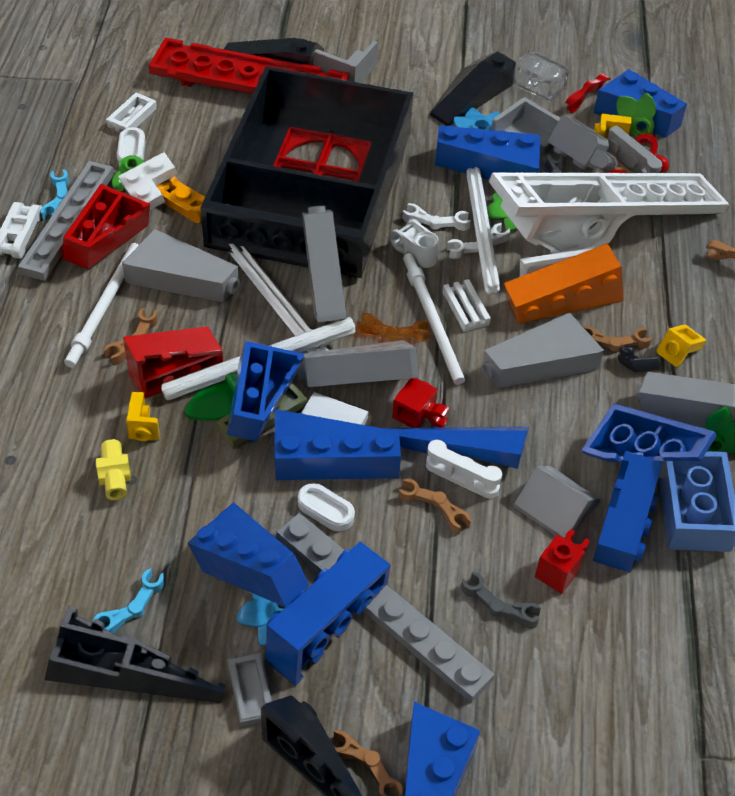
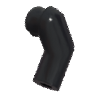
(635, 363)

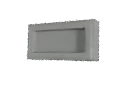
(249, 687)

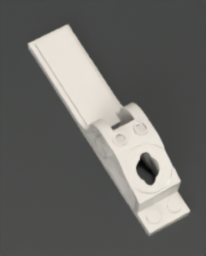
(544, 216)

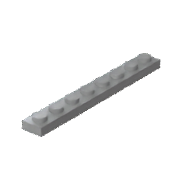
(395, 615)

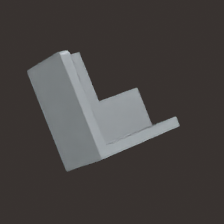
(358, 65)
(527, 118)

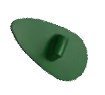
(212, 401)

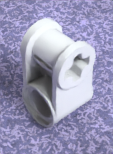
(417, 241)

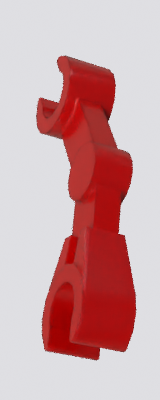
(576, 99)

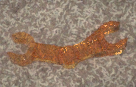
(393, 333)

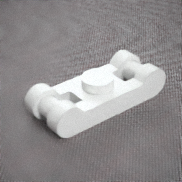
(18, 228)
(463, 470)

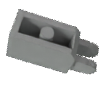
(582, 144)

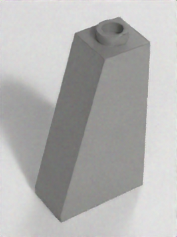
(323, 264)
(180, 268)
(542, 354)
(359, 364)
(684, 398)

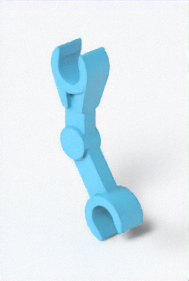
(61, 184)
(135, 609)

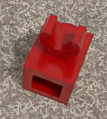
(417, 403)
(561, 561)

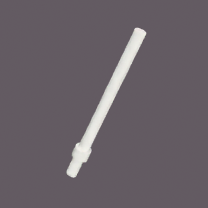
(417, 279)
(83, 339)

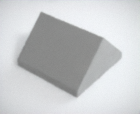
(555, 501)

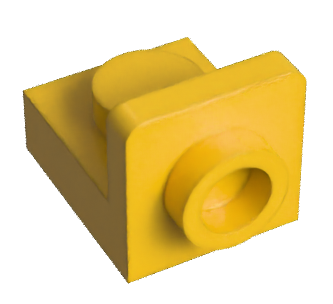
(608, 121)
(678, 343)
(139, 423)

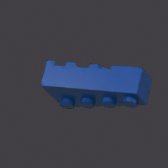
(488, 150)
(333, 449)
(248, 557)
(324, 610)

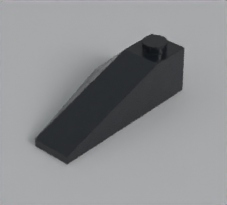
(284, 49)
(475, 87)
(302, 742)

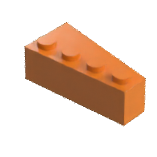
(567, 286)

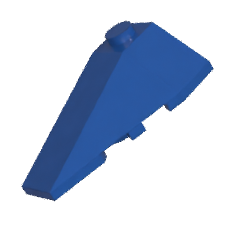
(647, 436)

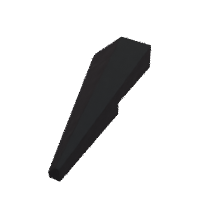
(102, 659)

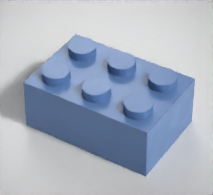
(698, 503)

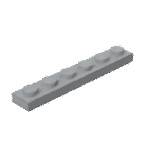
(49, 244)

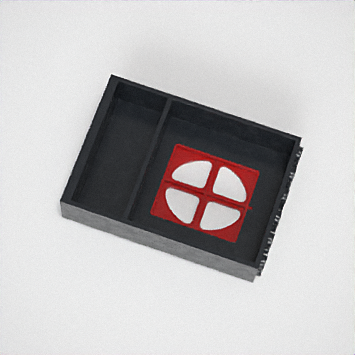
(262, 203)

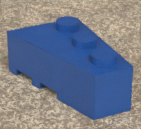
(669, 108)
(260, 385)
(628, 512)
(437, 753)

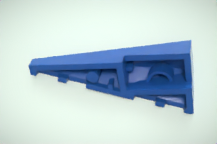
(491, 444)

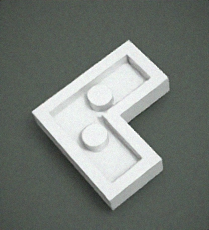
(143, 180)

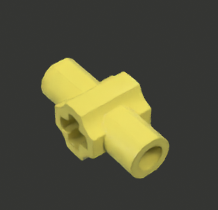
(113, 469)

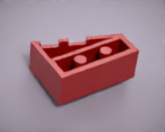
(103, 226)
(168, 356)

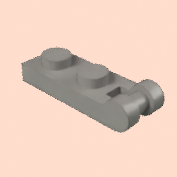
(631, 152)

